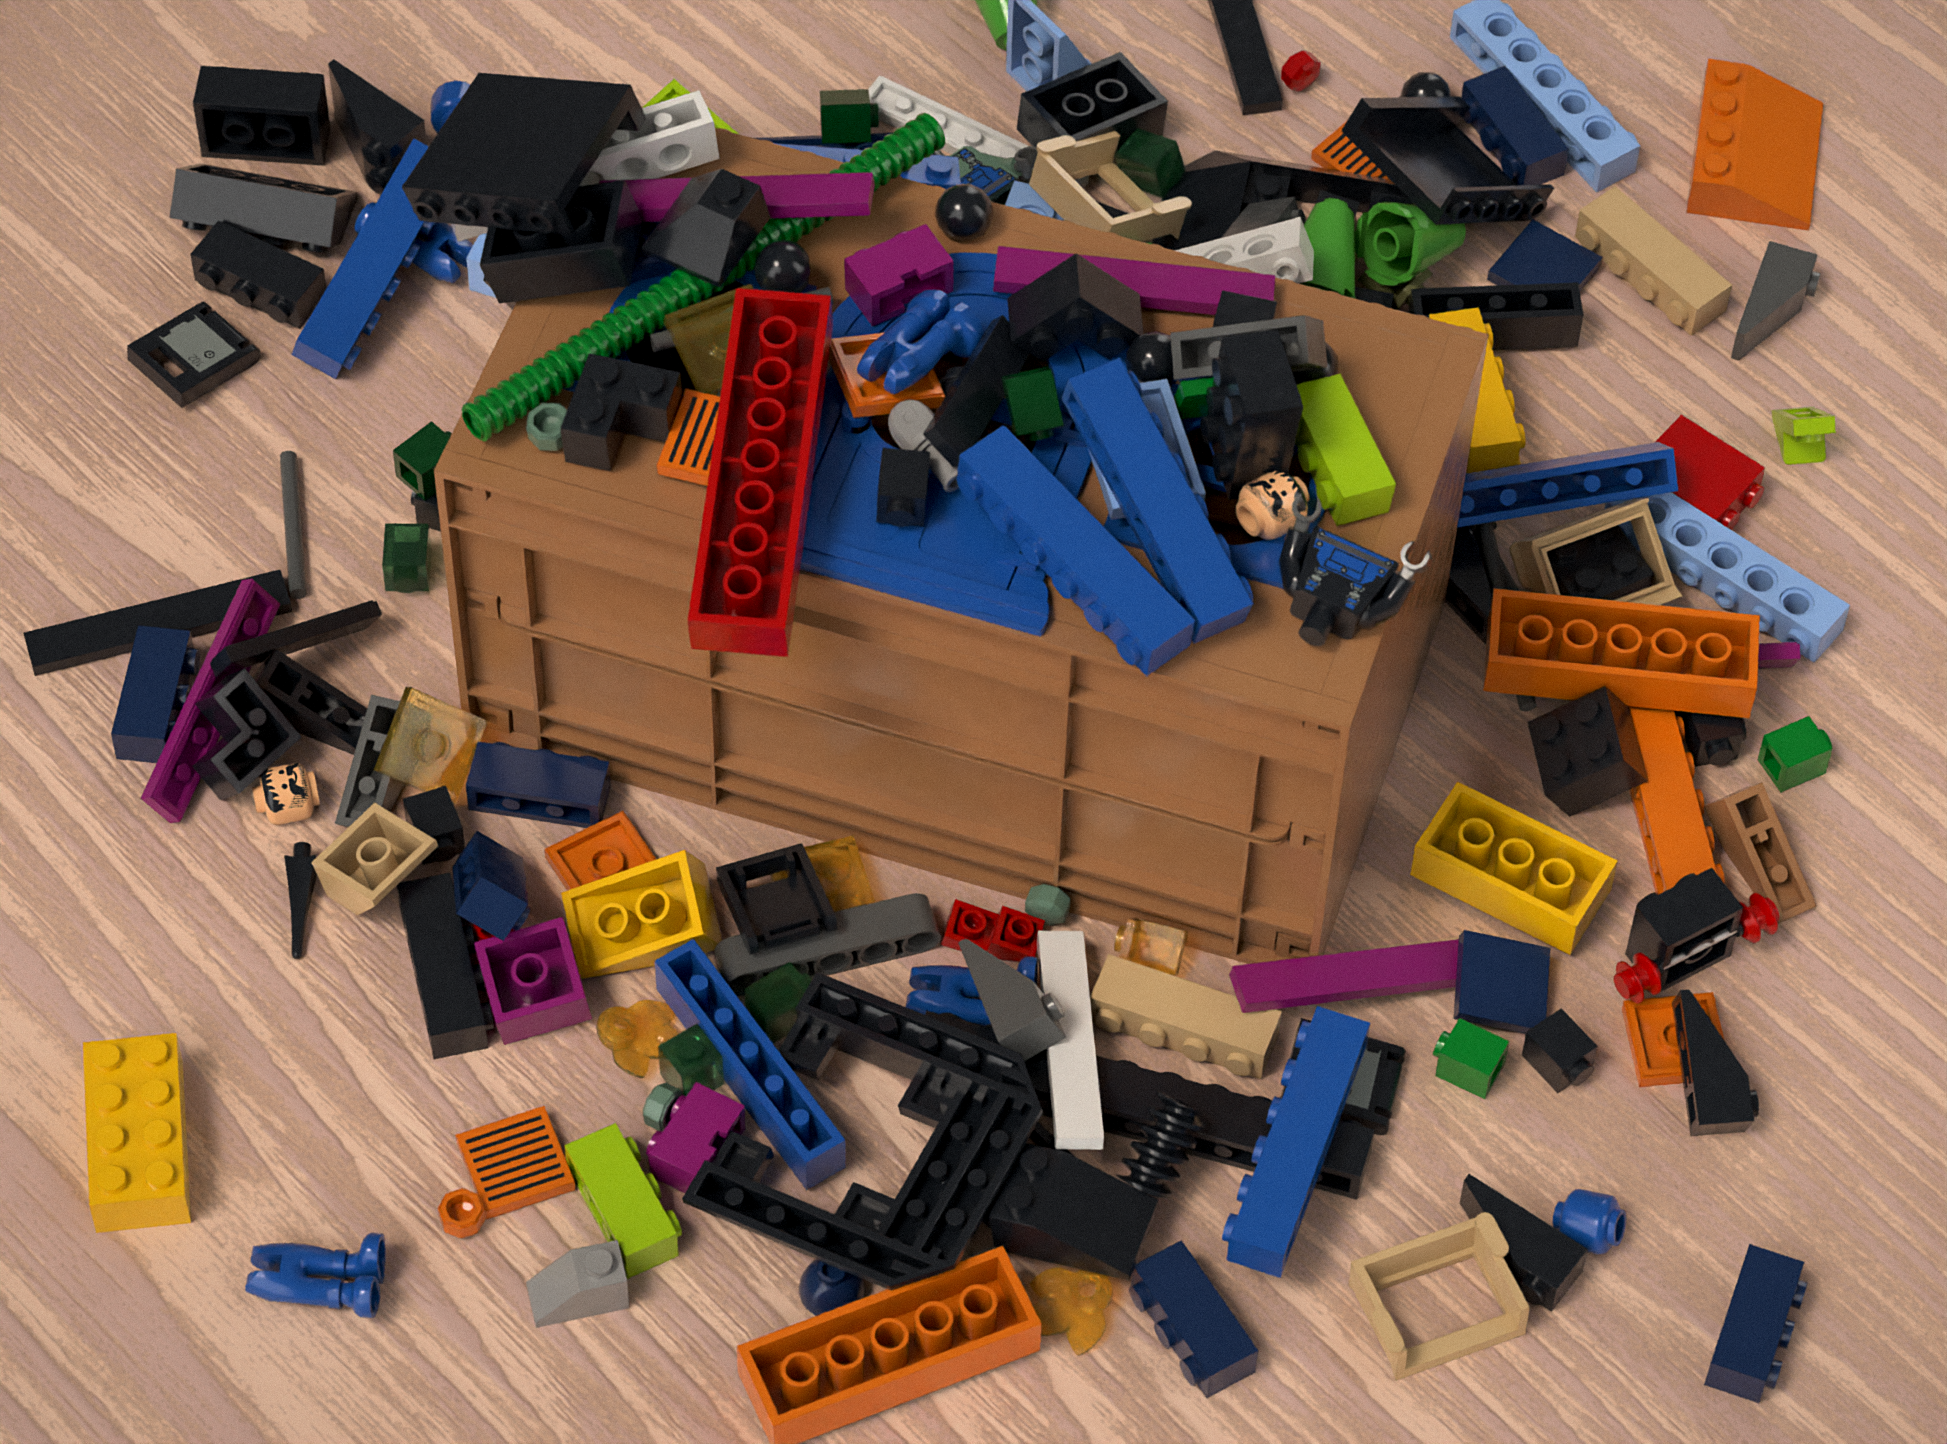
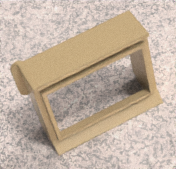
(1065, 159)
(1535, 569)
(1428, 1253)

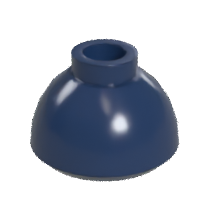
(827, 1288)

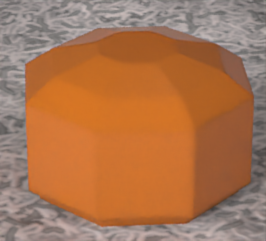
(461, 1213)

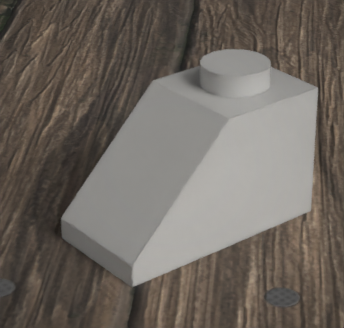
(579, 1285)

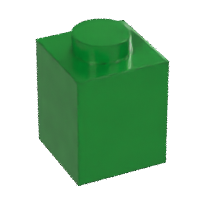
(1795, 753)
(1470, 1057)

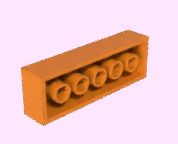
(1634, 649)
(888, 1348)

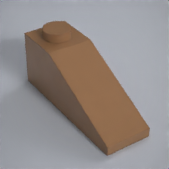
(1760, 849)

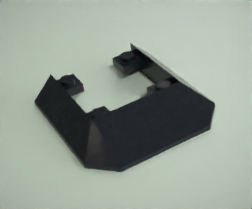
(1227, 182)
(959, 1085)

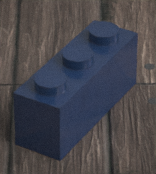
(1514, 128)
(153, 692)
(538, 785)
(490, 886)
(1193, 1320)
(1756, 1324)

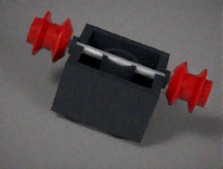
(1688, 932)

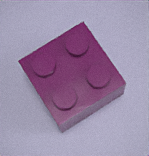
(533, 981)

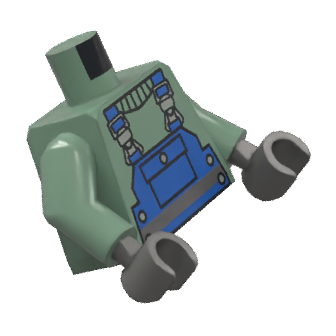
(994, 173)

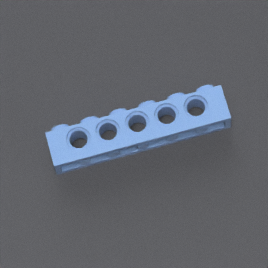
(1596, 142)
(1743, 576)

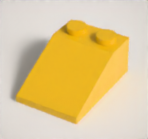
(641, 915)

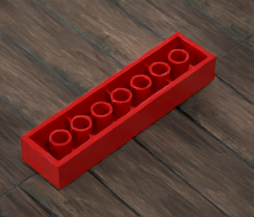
(761, 473)

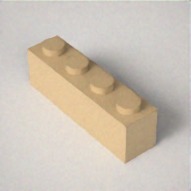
(1653, 260)
(1183, 1017)

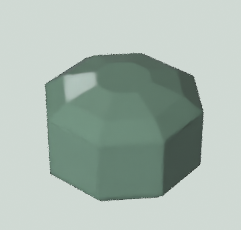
(544, 426)
(1048, 904)
(659, 1105)

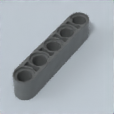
(862, 938)

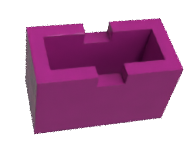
(896, 271)
(693, 1135)

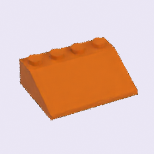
(1754, 148)

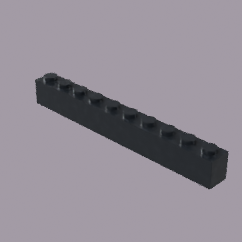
(1230, 1118)

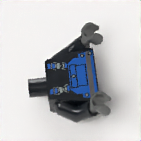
(1341, 583)

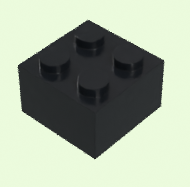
(1600, 566)
(1587, 751)

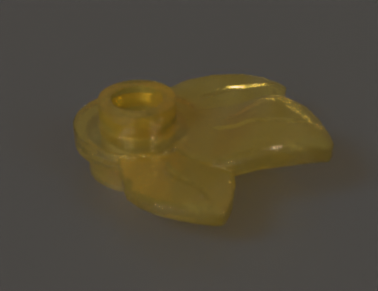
(645, 1029)
(1067, 1311)

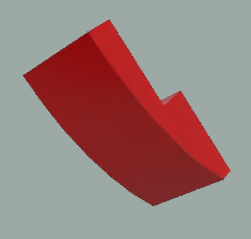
(1004, 935)

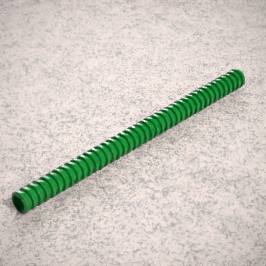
(645, 313)

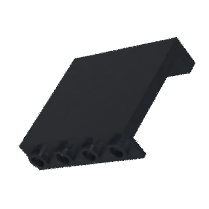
(518, 151)
(1437, 164)

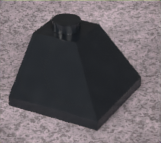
(710, 226)

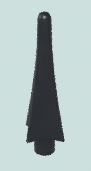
(301, 882)

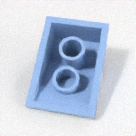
(1037, 47)

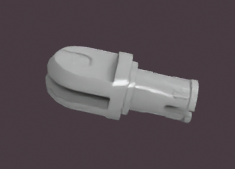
(907, 424)

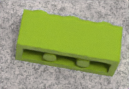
(1341, 453)
(623, 1199)

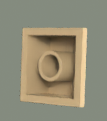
(371, 859)

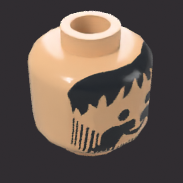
(1267, 504)
(286, 794)

